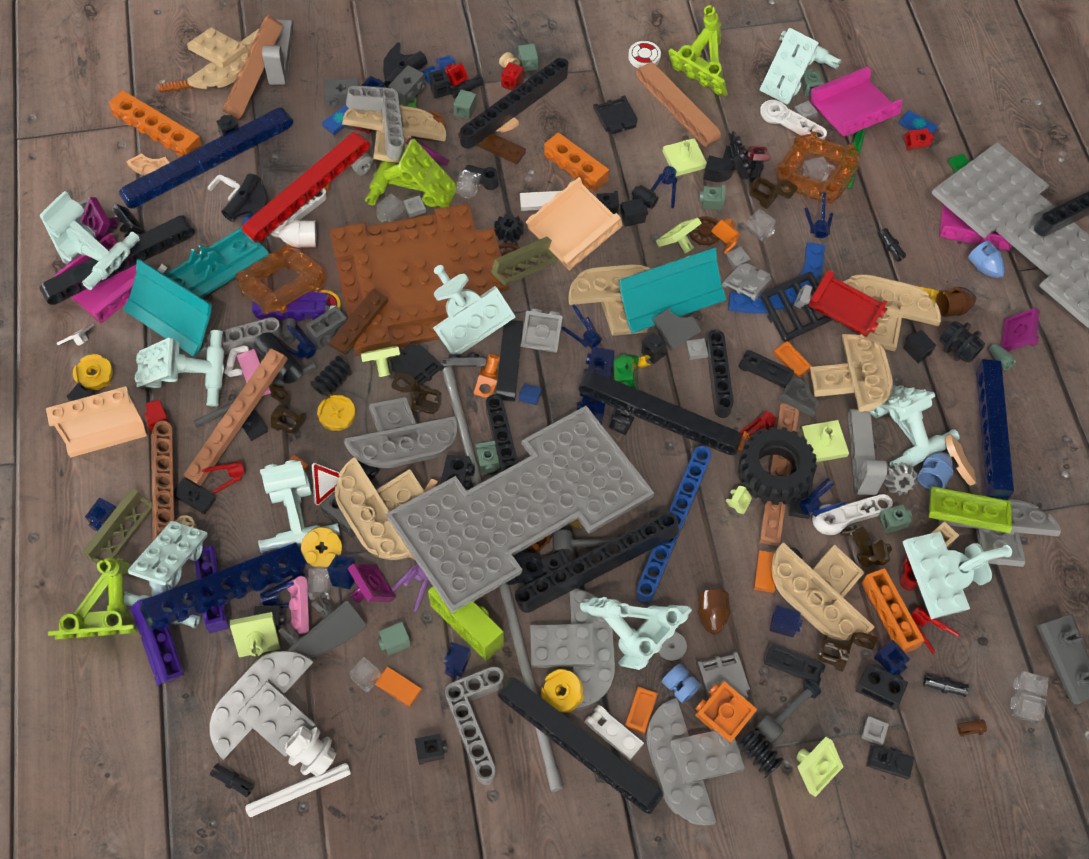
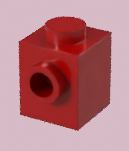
(512, 76)

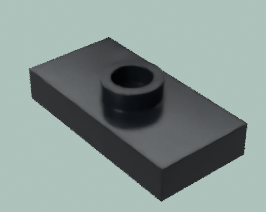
(254, 426)
(194, 496)

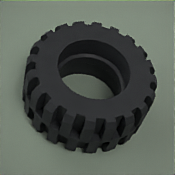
(779, 443)

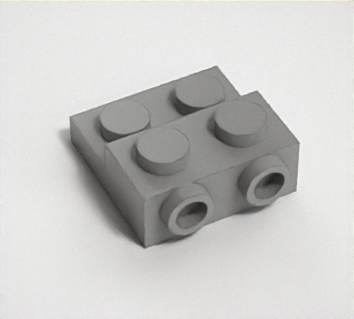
(542, 331)

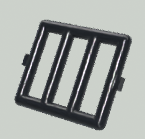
(773, 316)

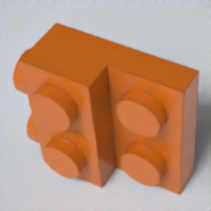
(725, 711)

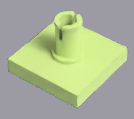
(685, 156)
(679, 234)
(380, 357)
(826, 440)
(255, 634)
(819, 766)

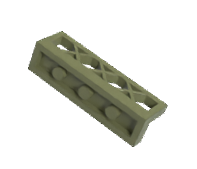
(520, 259)
(114, 523)

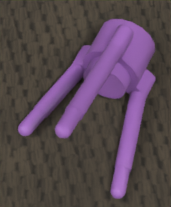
(417, 573)

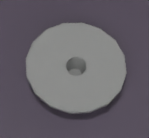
(673, 647)

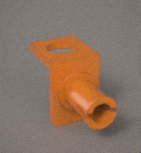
(726, 232)
(488, 375)

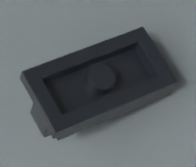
(126, 217)
(890, 762)

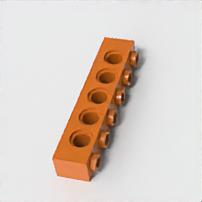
(154, 124)

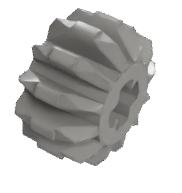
(901, 479)

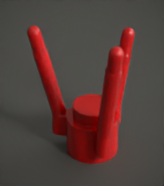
(765, 421)
(234, 470)
(922, 618)

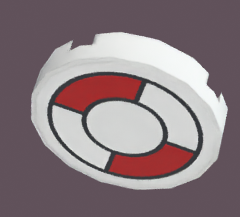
(643, 53)

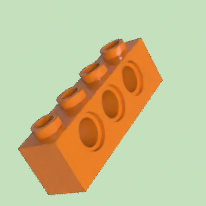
(576, 162)
(892, 610)

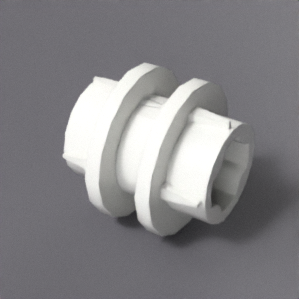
(313, 753)

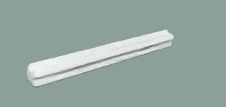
(297, 790)

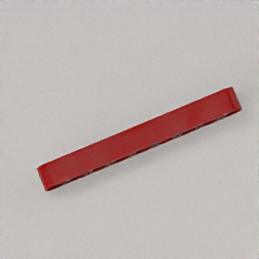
(305, 187)

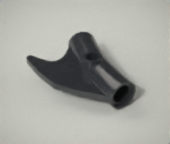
(396, 62)
(248, 199)

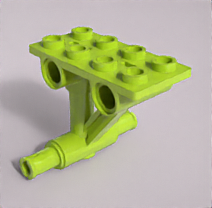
(689, 59)
(417, 172)
(103, 621)

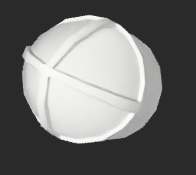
(300, 234)

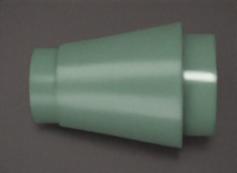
(1002, 355)

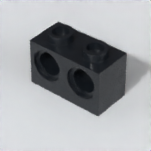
(452, 467)
(533, 563)
(880, 692)

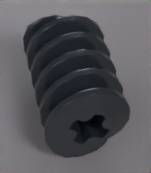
(331, 376)
(760, 752)

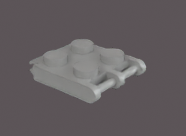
(748, 279)
(730, 672)

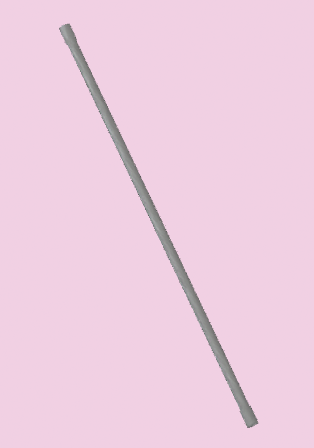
(551, 769)

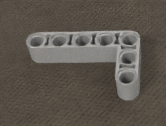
(277, 57)
(387, 102)
(245, 335)
(867, 472)
(469, 722)

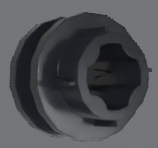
(962, 342)

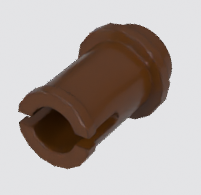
(972, 727)

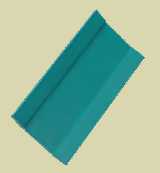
(217, 263)
(676, 286)
(168, 308)

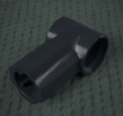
(488, 176)

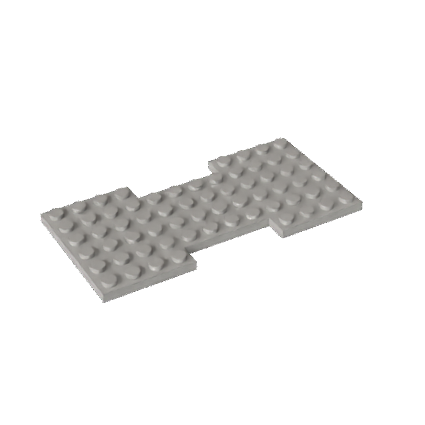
(1006, 197)
(470, 536)

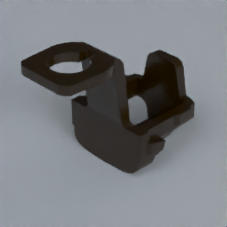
(767, 200)
(418, 394)
(281, 410)
(871, 553)
(844, 651)

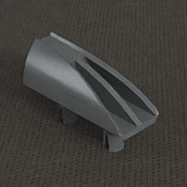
(333, 630)
(1067, 655)

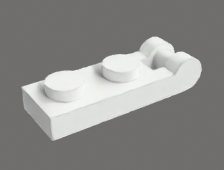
(614, 733)

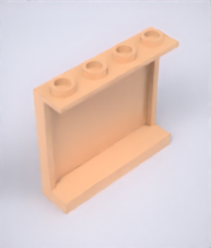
(574, 224)
(97, 421)

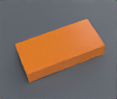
(792, 359)
(763, 577)
(398, 687)
(641, 710)

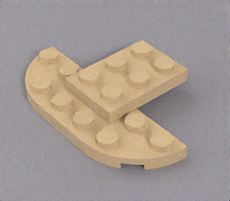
(225, 57)
(414, 123)
(603, 286)
(903, 302)
(863, 374)
(367, 508)
(821, 590)

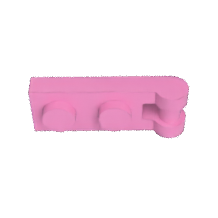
(299, 606)

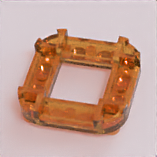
(808, 144)
(250, 285)

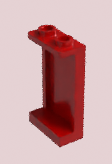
(847, 305)

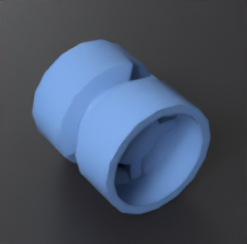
(676, 677)

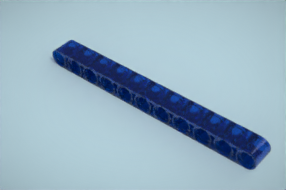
(205, 158)

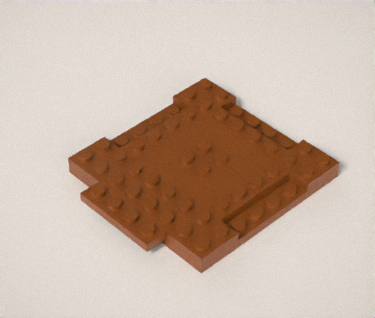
(400, 264)

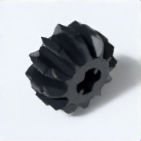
(509, 228)

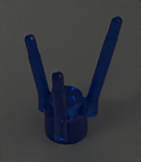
(667, 177)
(821, 228)
(591, 337)
(305, 347)
(812, 504)
(271, 596)

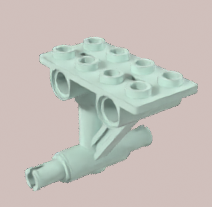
(790, 63)
(75, 238)
(163, 363)
(906, 410)
(288, 485)
(164, 561)
(648, 639)

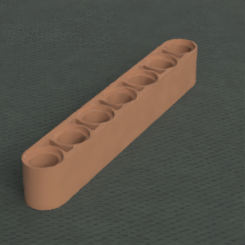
(251, 68)
(678, 104)
(164, 476)

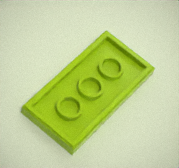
(970, 509)

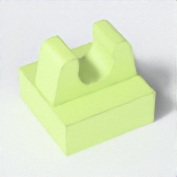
(740, 500)

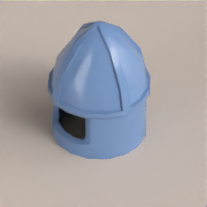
(989, 260)
(936, 471)

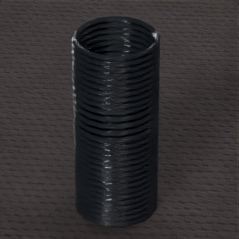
(268, 341)

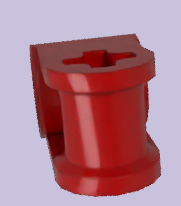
(907, 570)

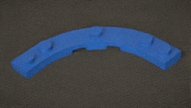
(813, 263)

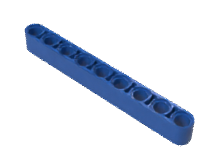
(681, 498)

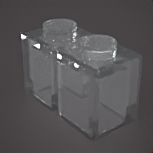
(1028, 701)

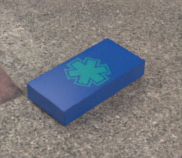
(334, 122)
(915, 122)

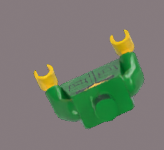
(627, 370)

